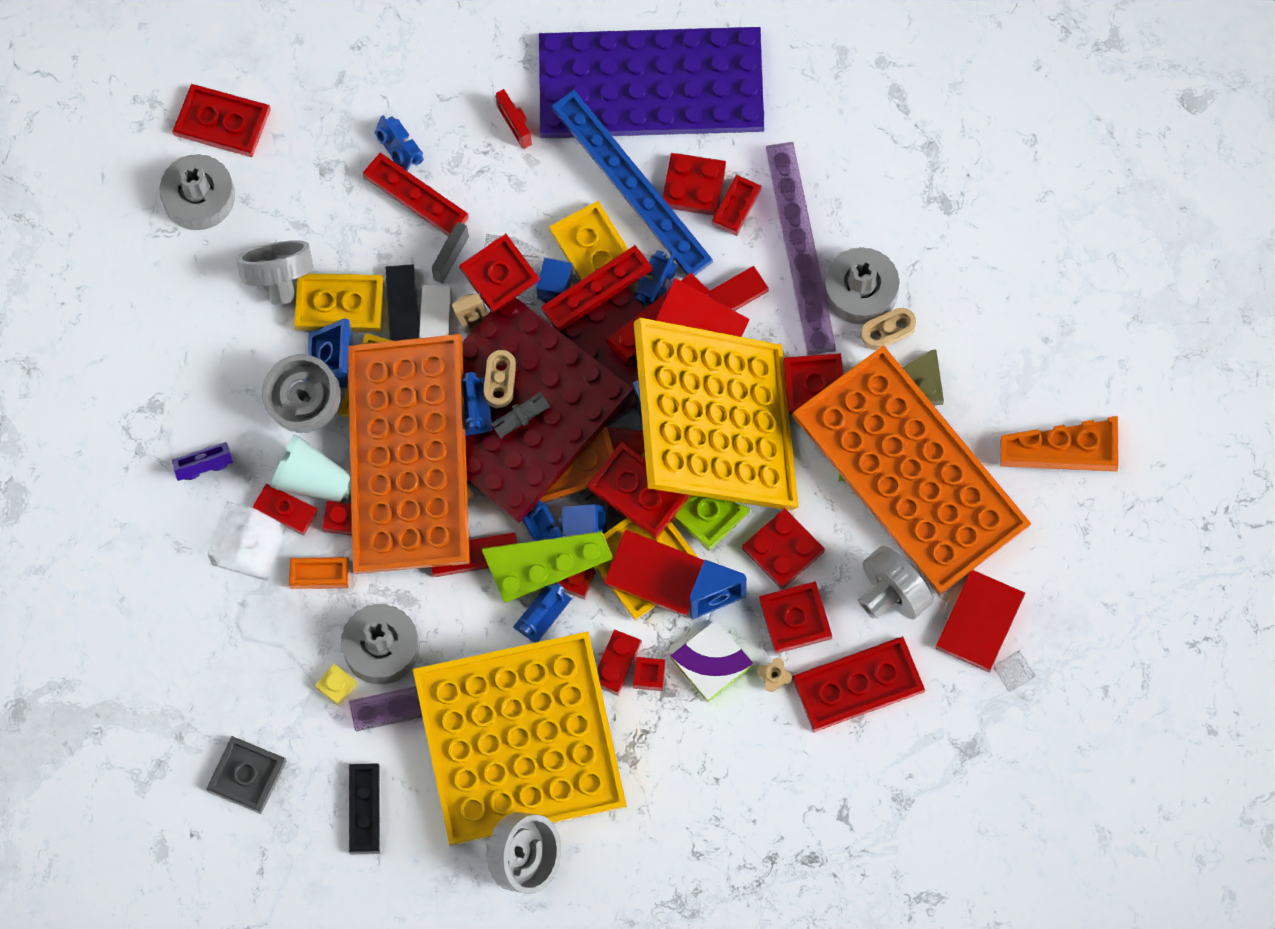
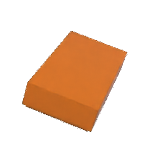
(319, 573)

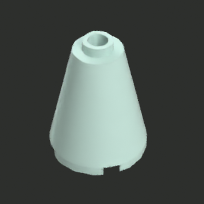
(310, 473)

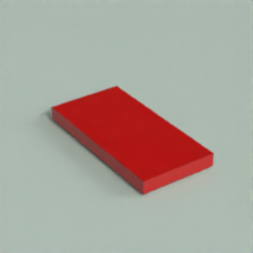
(858, 684)

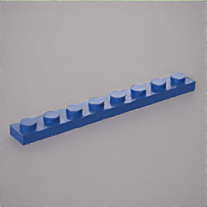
(631, 183)

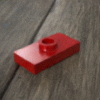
(514, 118)
(736, 205)
(285, 509)

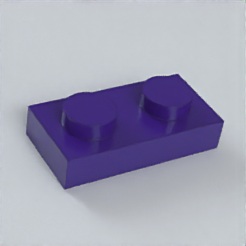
(208, 459)

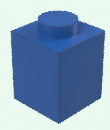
(554, 279)
(582, 519)

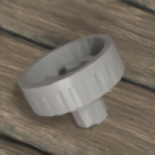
(195, 177)
(276, 267)
(862, 271)
(320, 388)
(894, 585)
(365, 627)
(510, 848)

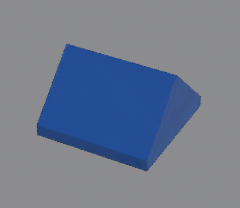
(331, 347)
(716, 588)

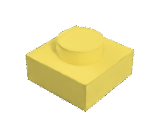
(336, 685)

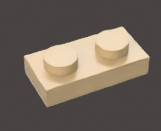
(470, 311)

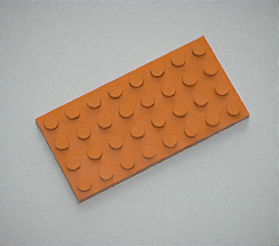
(408, 454)
(911, 470)

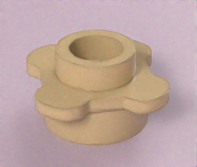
(773, 683)

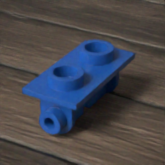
(391, 134)
(662, 269)
(476, 408)
(540, 522)
(542, 612)

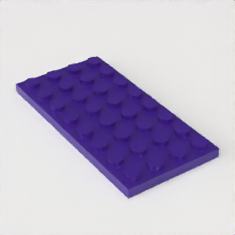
(655, 80)

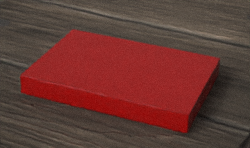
(221, 120)
(694, 309)
(625, 489)
(654, 572)
(980, 620)

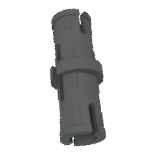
(520, 415)

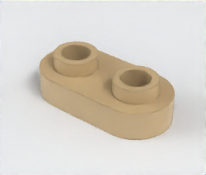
(886, 327)
(499, 380)

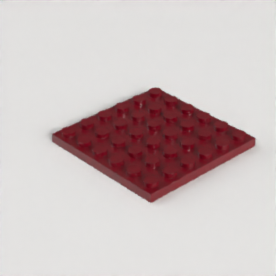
(580, 397)

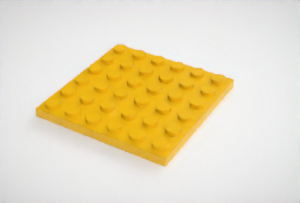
(715, 415)
(519, 736)

